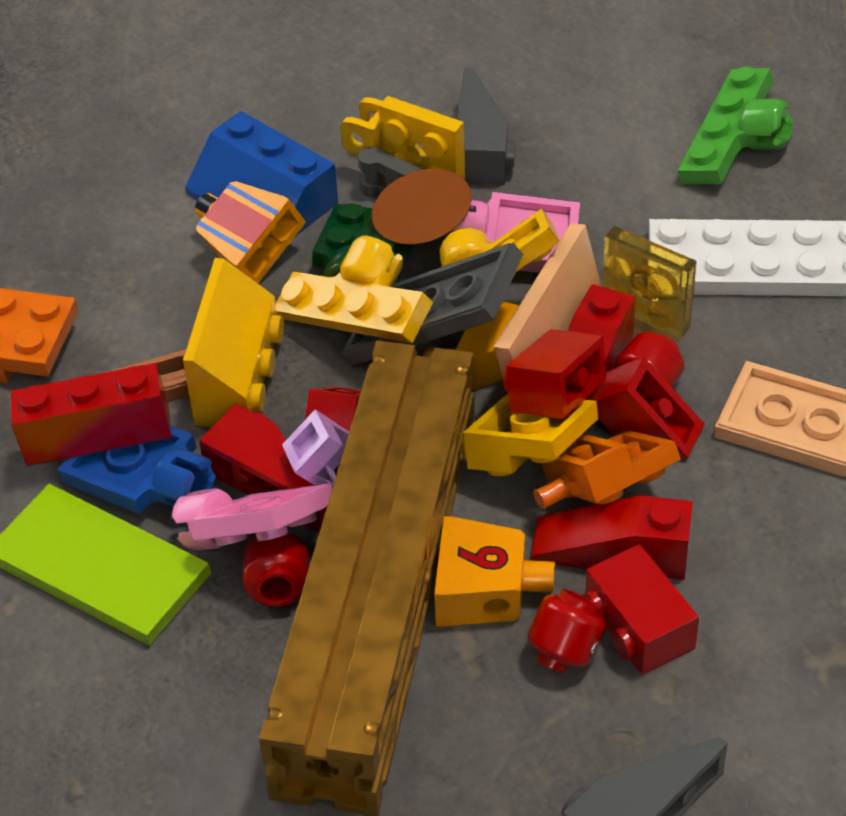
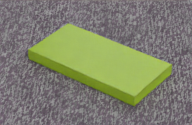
(100, 563)

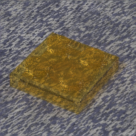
(655, 276)

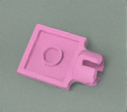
(509, 210)
(220, 521)

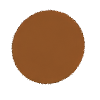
(421, 206)

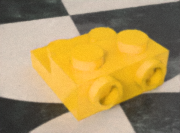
(506, 439)

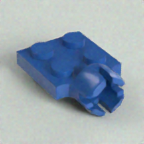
(141, 472)

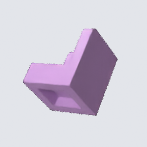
(316, 448)

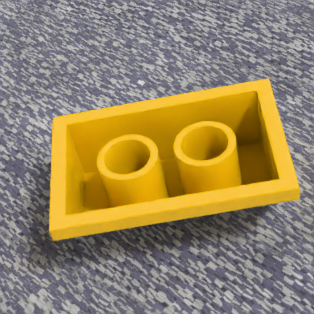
(231, 345)

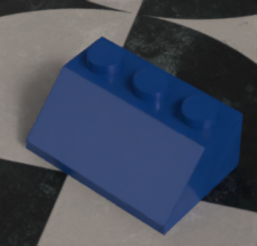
(267, 160)

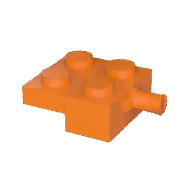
(32, 331)
(602, 467)

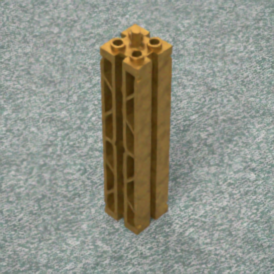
(370, 583)

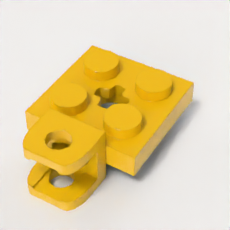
(400, 127)

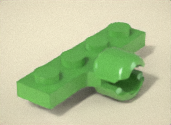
(736, 121)

